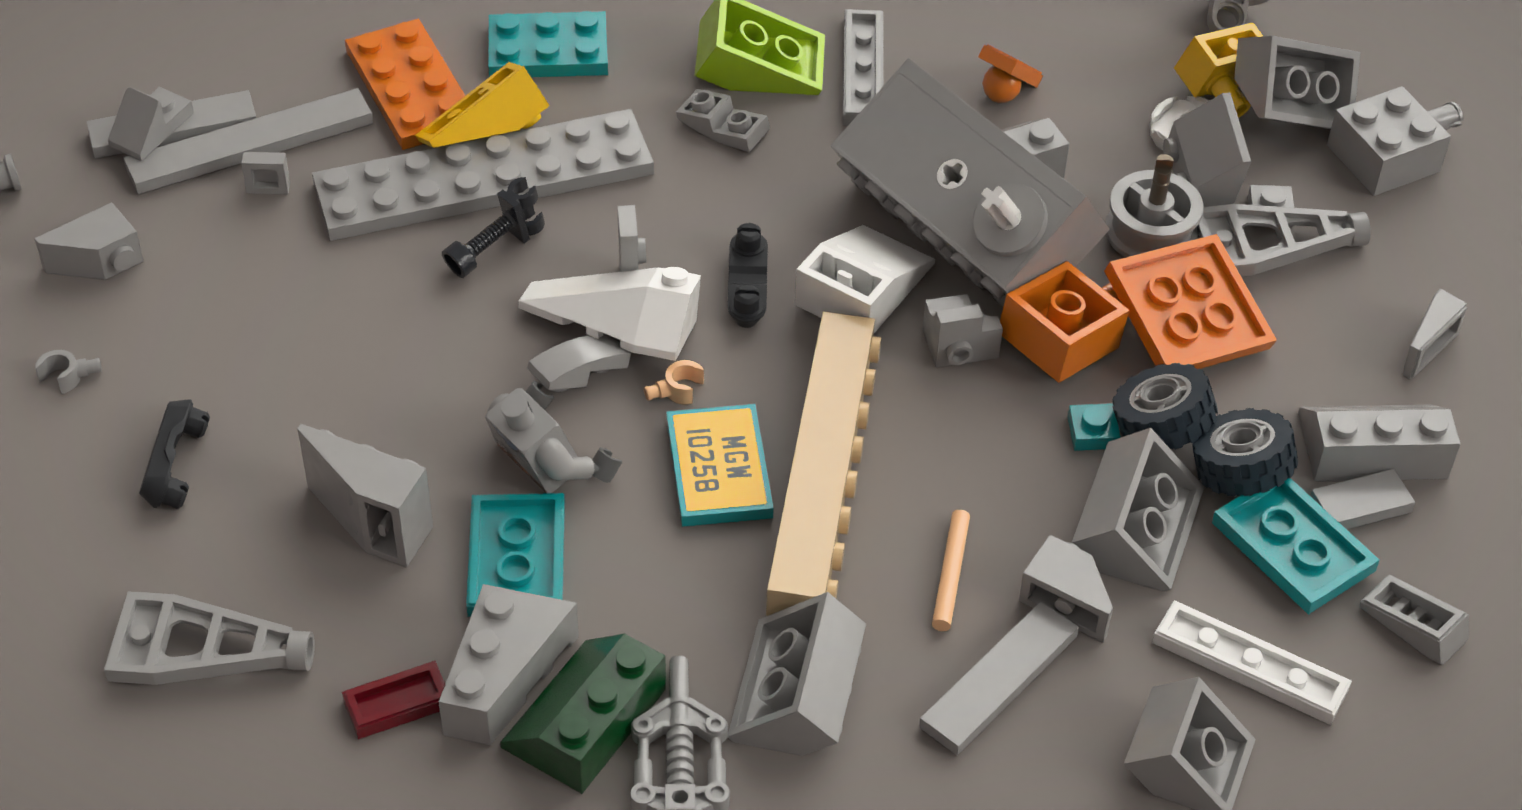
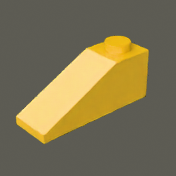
(497, 106)

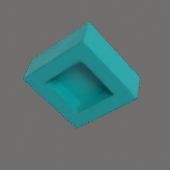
(1092, 426)

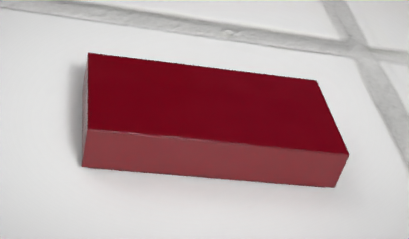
(394, 699)

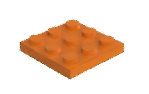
(1190, 304)

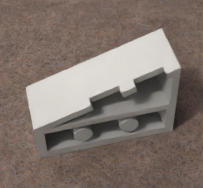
(501, 658)

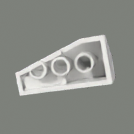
(642, 308)

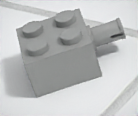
(1392, 139)

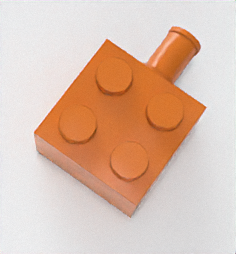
(1063, 321)

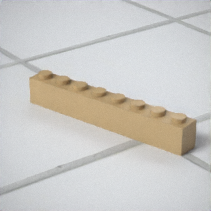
(822, 462)

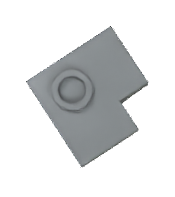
(960, 331)

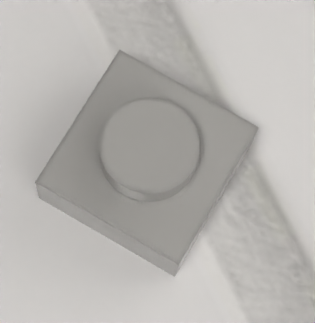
(266, 172)
(1271, 196)

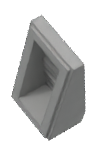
(1436, 331)
(1436, 640)

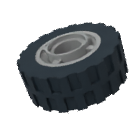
(1168, 399)
(1246, 452)

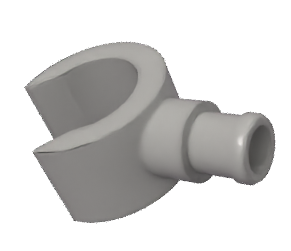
(73, 368)

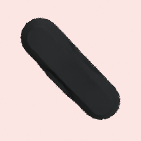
(747, 275)
(157, 482)

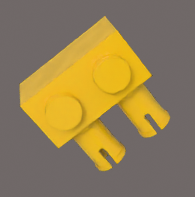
(1211, 61)

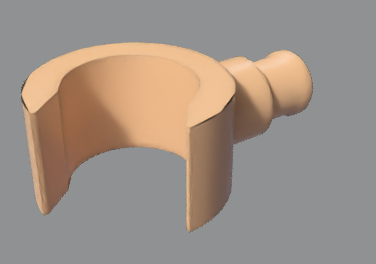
(670, 388)

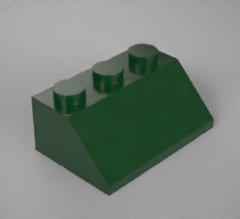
(588, 709)

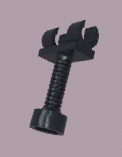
(515, 211)

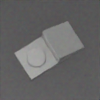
(147, 120)

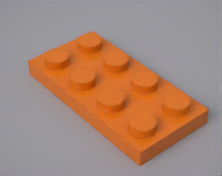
(404, 77)

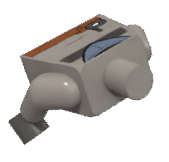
(538, 442)

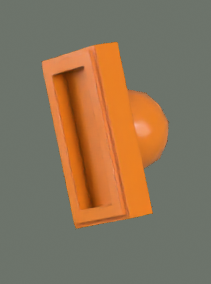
(1004, 79)

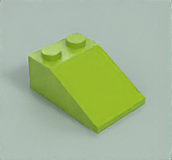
(758, 50)

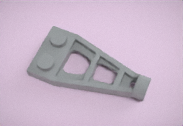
(1334, 230)
(145, 629)

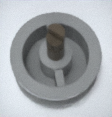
(1153, 210)

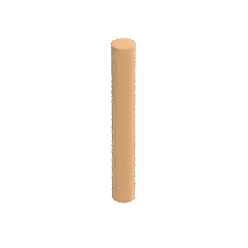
(951, 570)

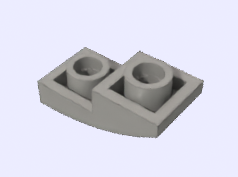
(716, 119)
(571, 362)

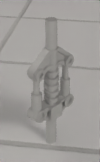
(679, 720)

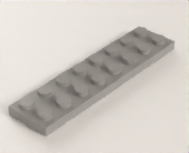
(471, 173)

